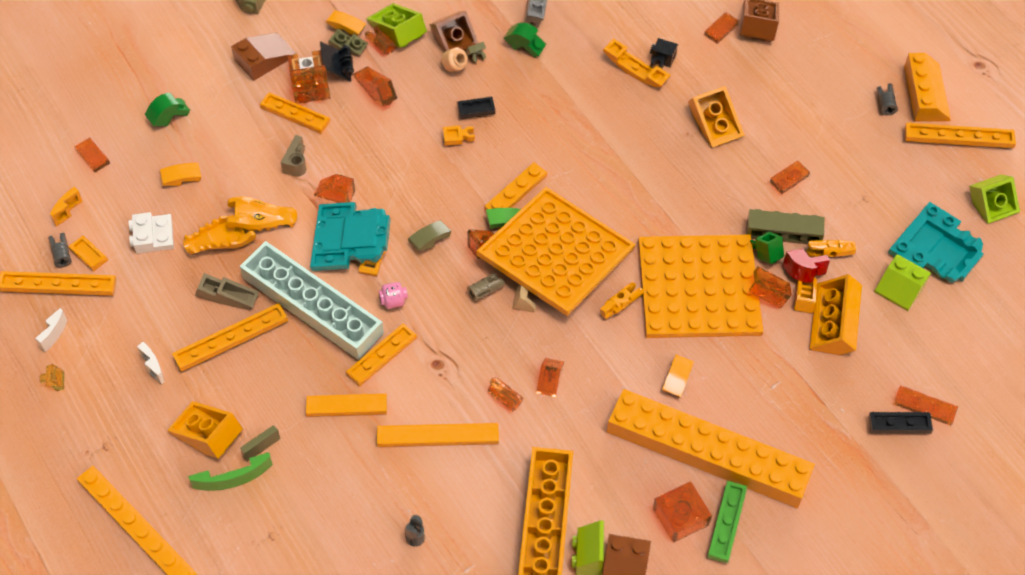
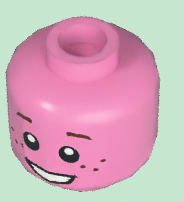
(393, 295)

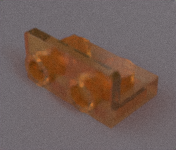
(770, 288)

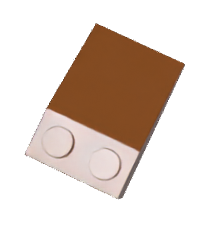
(760, 19)
(261, 54)
(626, 556)

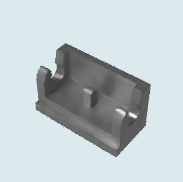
(535, 11)

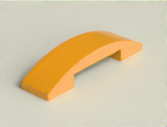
(633, 66)

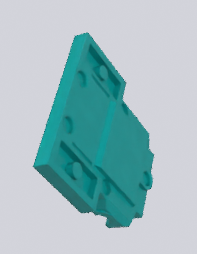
(348, 235)
(938, 244)

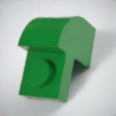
(525, 35)
(164, 107)

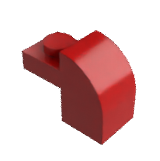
(804, 268)

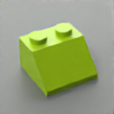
(995, 198)
(902, 282)
(589, 549)

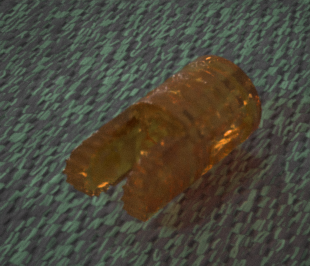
(381, 41)
(505, 394)

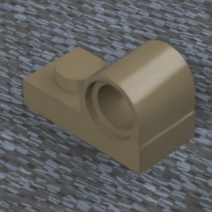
(294, 160)

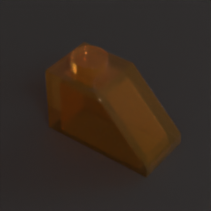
(336, 188)

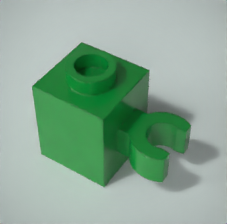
(769, 247)

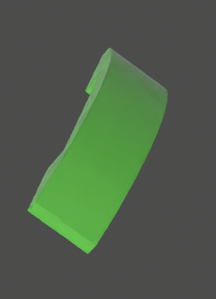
(234, 478)

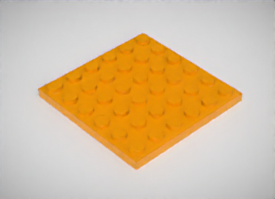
(556, 250)
(699, 286)

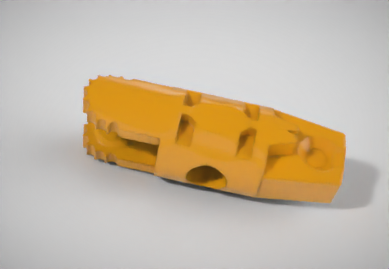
(831, 248)
(621, 300)

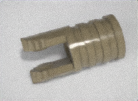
(484, 287)

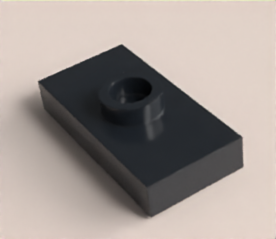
(476, 107)

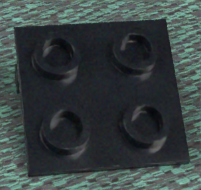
(337, 61)

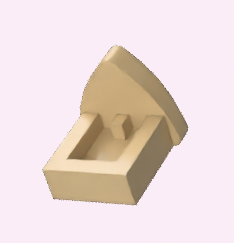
(521, 301)

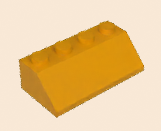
(926, 88)
(836, 316)

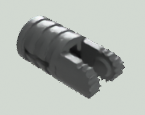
(887, 100)
(60, 251)
(415, 531)

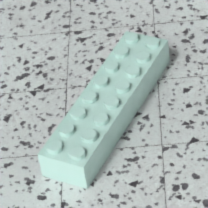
(312, 300)

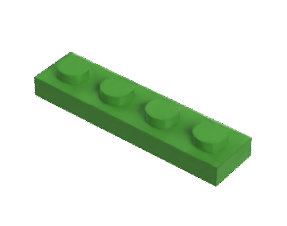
(727, 522)

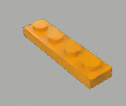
(518, 188)

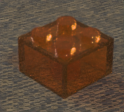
(682, 511)

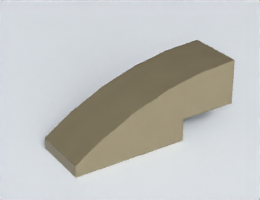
(226, 292)

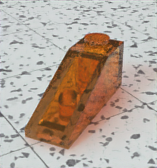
(376, 85)

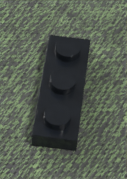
(900, 423)

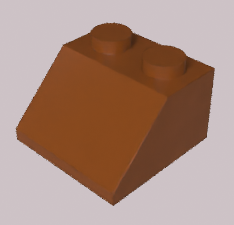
(454, 31)

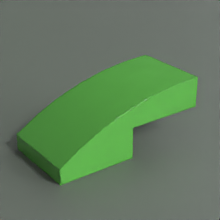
(500, 216)

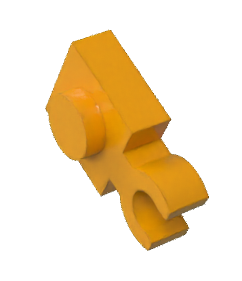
(454, 135)

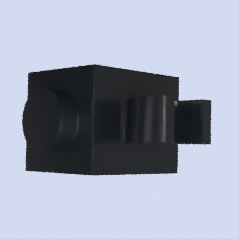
(663, 53)

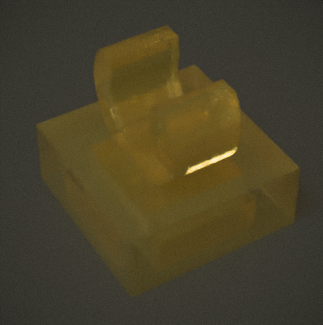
(53, 377)

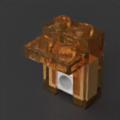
(308, 78)

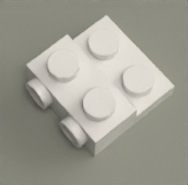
(151, 232)

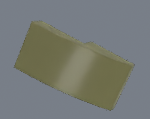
(340, 38)
(426, 237)

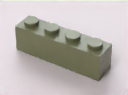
(790, 226)

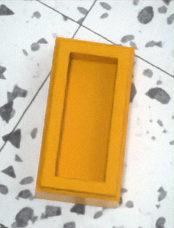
(88, 253)

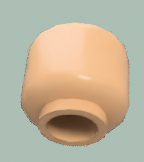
(454, 59)

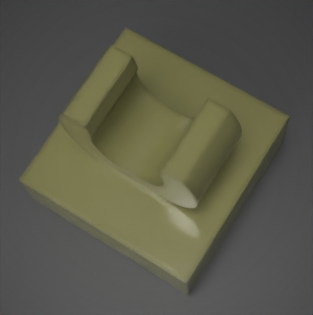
(476, 49)

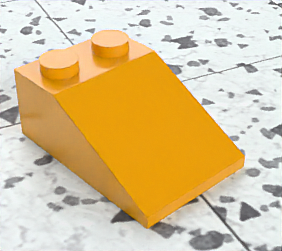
(716, 116)
(206, 428)

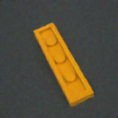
(295, 112)
(381, 354)
(346, 405)

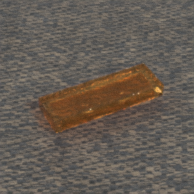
(920, 402)

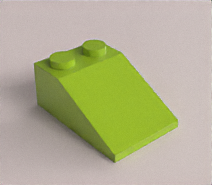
(399, 24)

